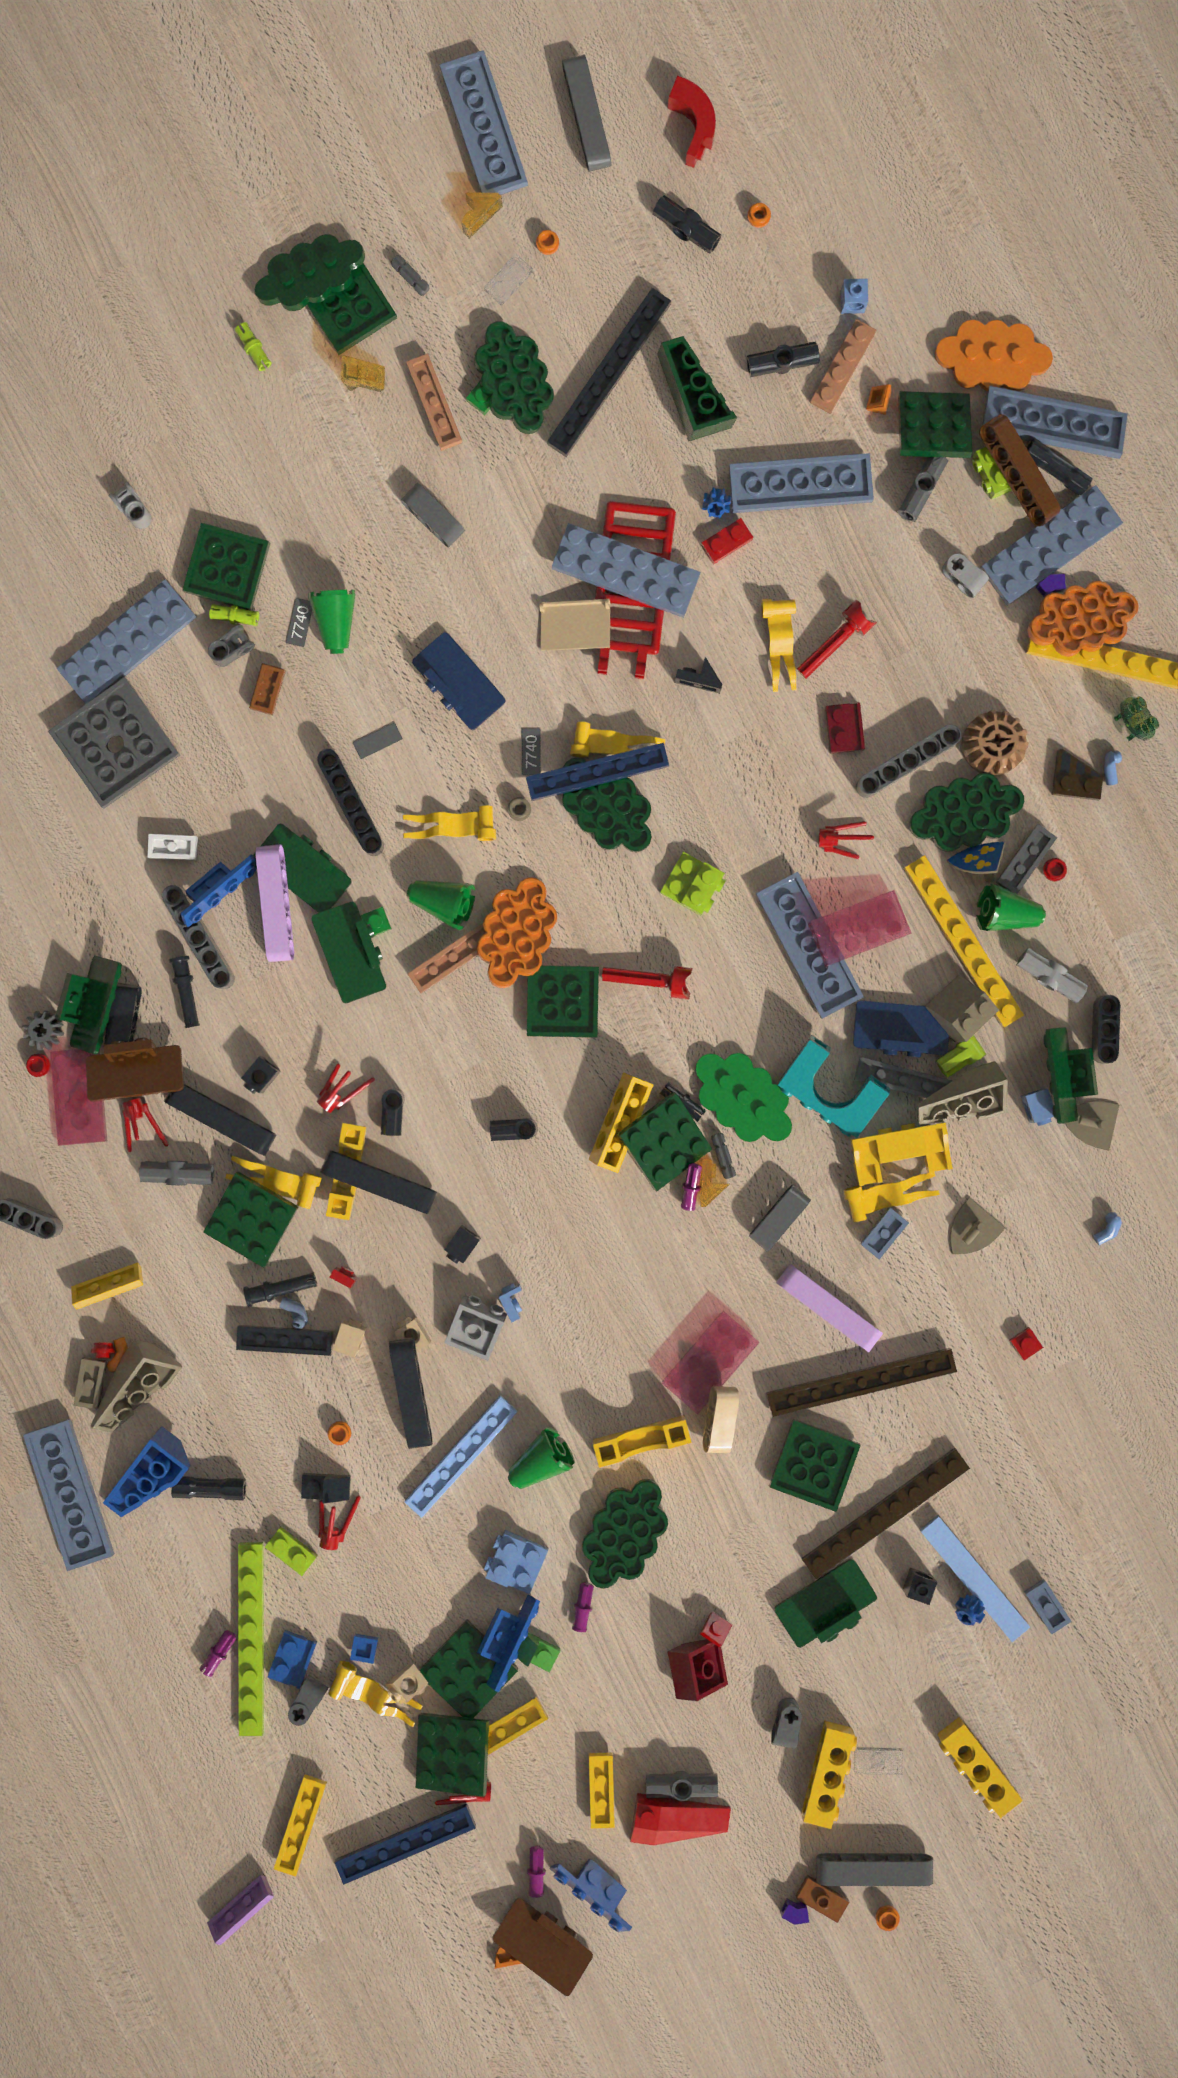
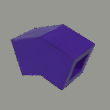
(1052, 584)
(795, 1912)

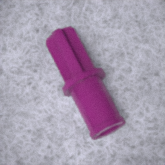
(691, 1187)
(583, 1607)
(218, 1653)
(536, 1872)

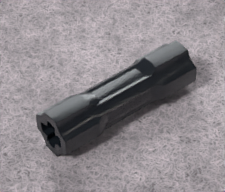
(1070, 476)
(210, 1488)

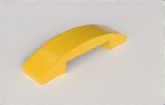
(342, 1194)

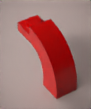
(694, 103)

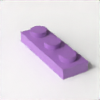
(240, 1909)

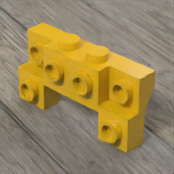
(901, 1144)

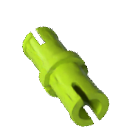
(253, 346)
(234, 615)

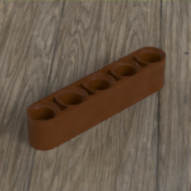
(1019, 470)

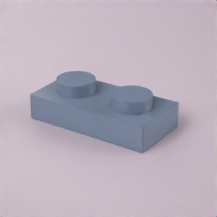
(884, 1233)
(1047, 1606)

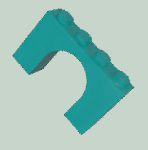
(849, 1115)

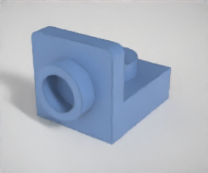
(511, 1306)

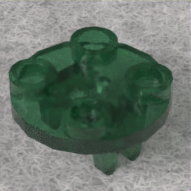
(1137, 718)

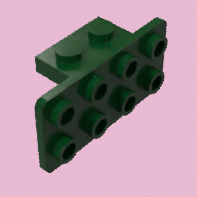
(309, 871)
(349, 952)
(88, 1003)
(1071, 1074)
(827, 1605)

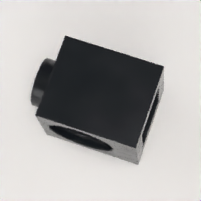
(269, 1070)
(461, 1245)
(919, 1586)

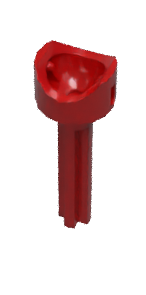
(855, 622)
(675, 982)

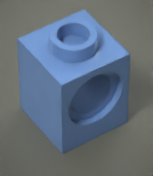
(854, 296)
(1038, 1106)

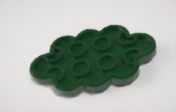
(310, 272)
(513, 377)
(966, 812)
(611, 813)
(624, 1533)

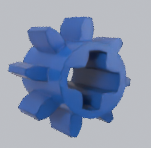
(716, 502)
(970, 1610)

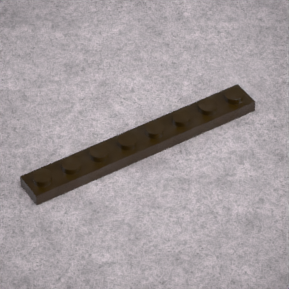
(861, 1382)
(885, 1513)

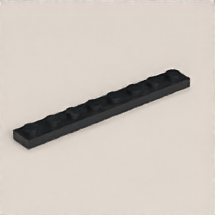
(609, 372)

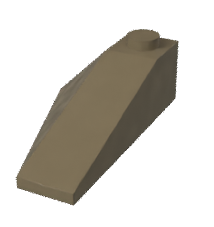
(974, 1094)
(137, 1377)

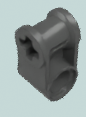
(231, 644)
(307, 1699)
(787, 1727)

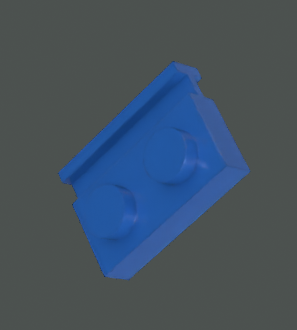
(292, 1659)

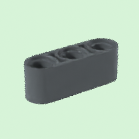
(432, 515)
(779, 1217)
(38, 1221)

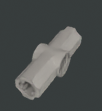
(1052, 975)

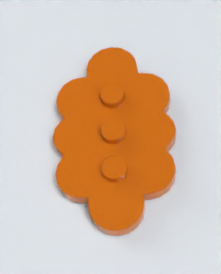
(993, 355)
(1083, 618)
(516, 932)

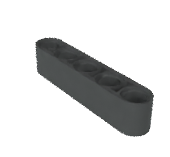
(586, 113)
(918, 755)
(201, 949)
(874, 1869)

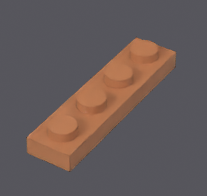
(843, 366)
(434, 402)
(447, 960)

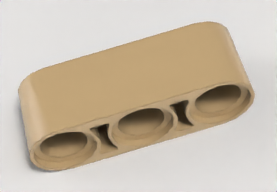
(720, 1419)

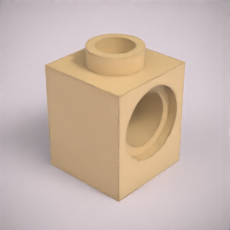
(350, 1337)
(423, 1338)
(415, 1683)

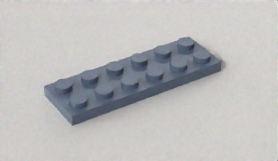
(483, 124)
(1059, 422)
(801, 483)
(1051, 545)
(625, 570)
(126, 642)
(789, 912)
(68, 1494)

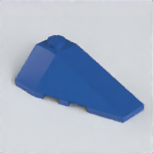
(153, 1471)

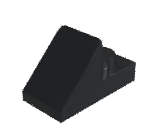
(706, 680)
(326, 1487)

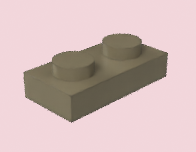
(90, 1383)

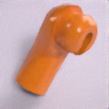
(121, 1347)

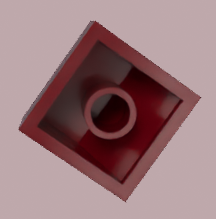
(697, 1669)

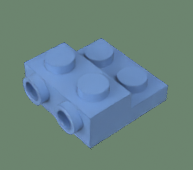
(515, 1561)

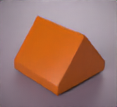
(879, 399)

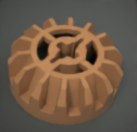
(979, 750)

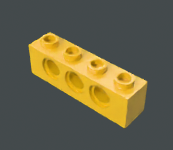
(624, 1109)
(831, 1737)
(1005, 1796)

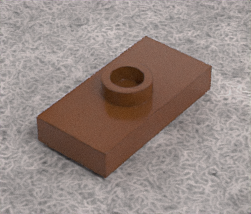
(267, 689)
(822, 1899)

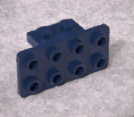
(458, 681)
(898, 1028)

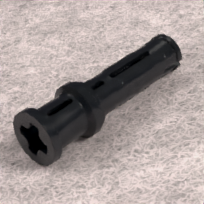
(183, 981)
(270, 1290)

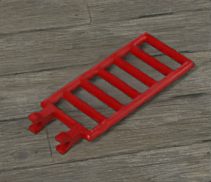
(656, 626)

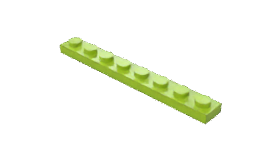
(251, 1638)

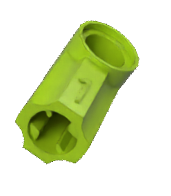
(963, 1054)

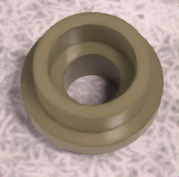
(516, 802)

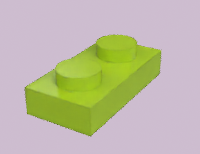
(291, 1551)

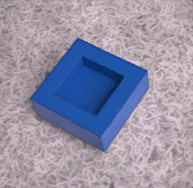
(364, 1648)

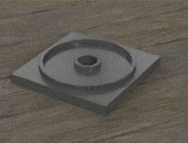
(86, 736)

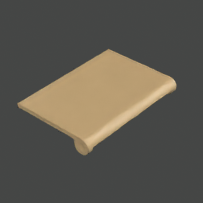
(575, 624)

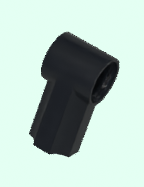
(392, 1115)
(510, 1129)

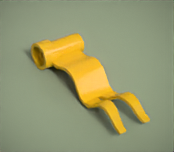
(780, 637)
(605, 741)
(456, 825)
(283, 1183)
(885, 1195)
(366, 1690)

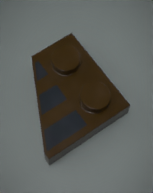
(1075, 778)

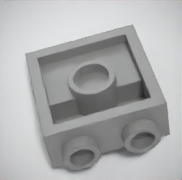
(476, 1327)

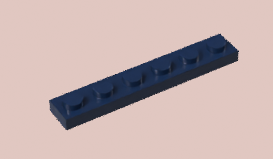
(597, 771)
(405, 1843)

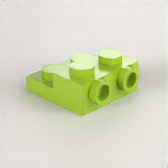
(992, 478)
(693, 884)

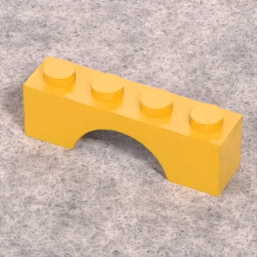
(657, 1435)

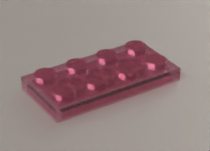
(859, 928)
(76, 1116)
(710, 1361)

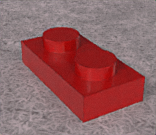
(727, 541)

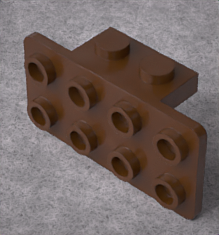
(134, 1070)
(543, 1946)

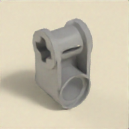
(129, 503)
(966, 576)

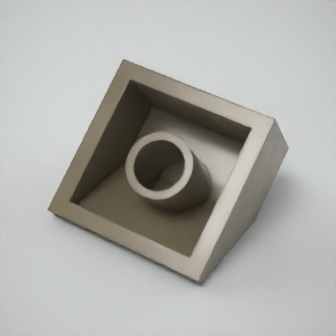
(961, 1009)

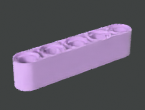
(275, 903)
(829, 1308)

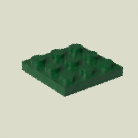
(353, 313)
(935, 424)
(226, 566)
(563, 1002)
(664, 1141)
(250, 1219)
(814, 1465)
(462, 1673)
(452, 1754)

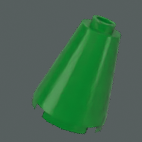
(333, 617)
(443, 900)
(1007, 910)
(541, 1460)

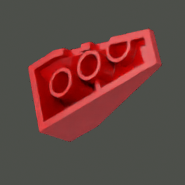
(672, 1820)

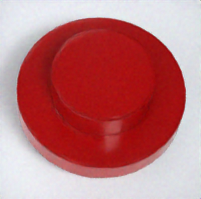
(1054, 869)
(38, 1065)
(103, 1350)

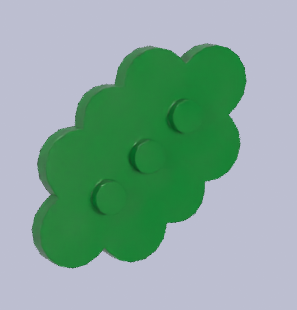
(743, 1097)

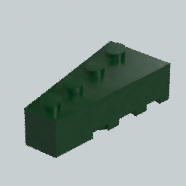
(694, 395)

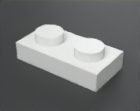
(172, 847)

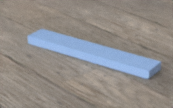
(460, 1456)
(974, 1578)

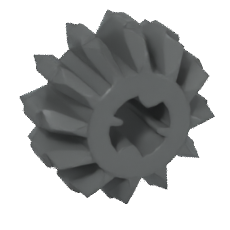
(38, 1038)

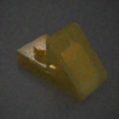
(484, 208)
(362, 374)
(709, 1189)

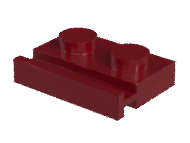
(845, 728)

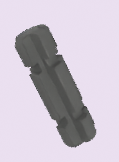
(410, 275)
(723, 1155)

